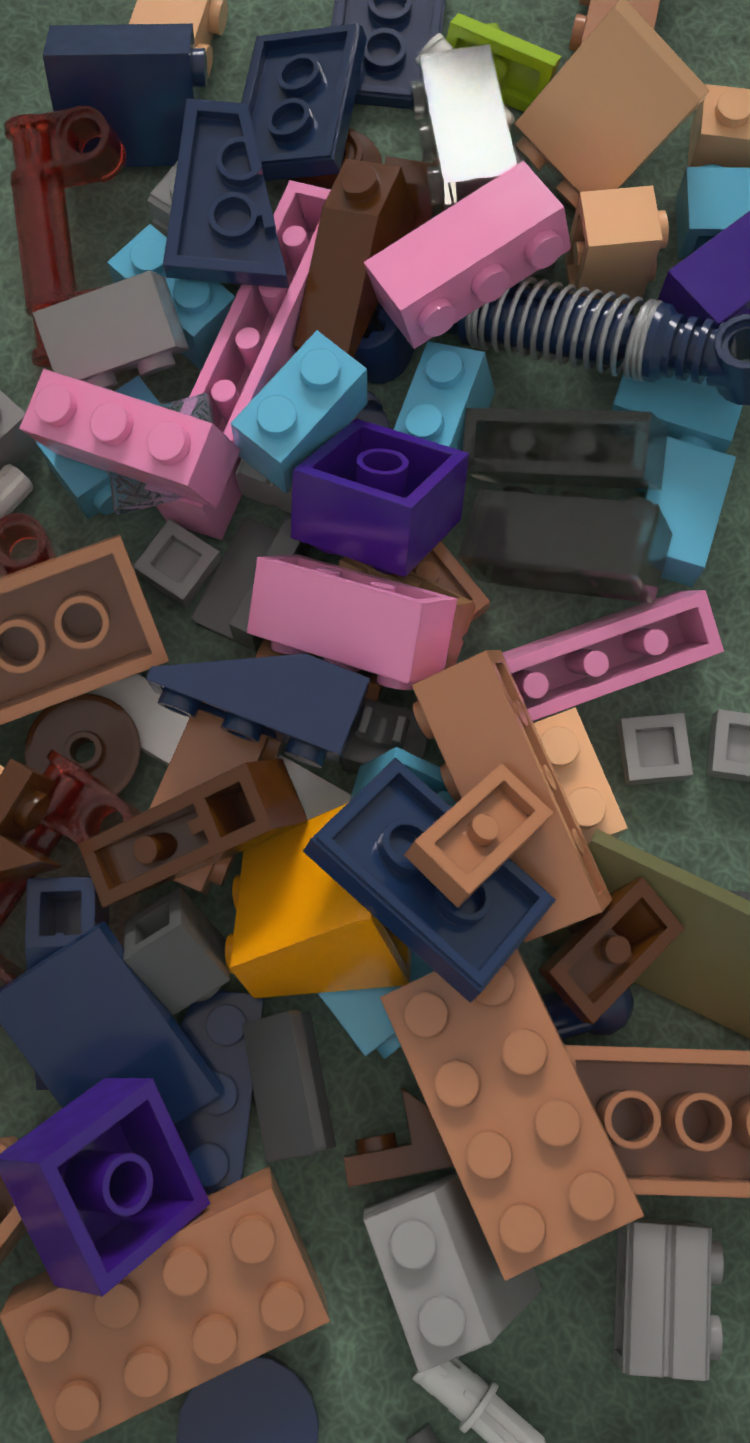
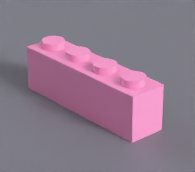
(614, 652)

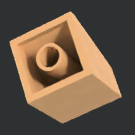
(609, 106)

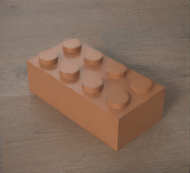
(73, 628)
(512, 1115)
(673, 1116)
(188, 1313)

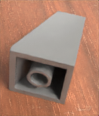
(443, 1271)

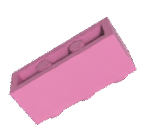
(469, 254)
(130, 437)
(351, 619)

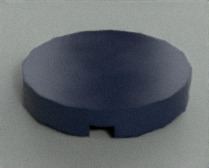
(250, 1405)

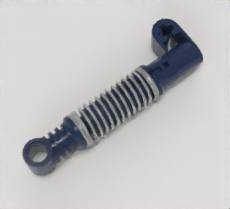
(586, 329)

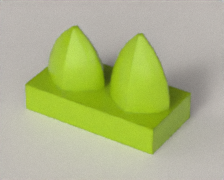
(519, 65)

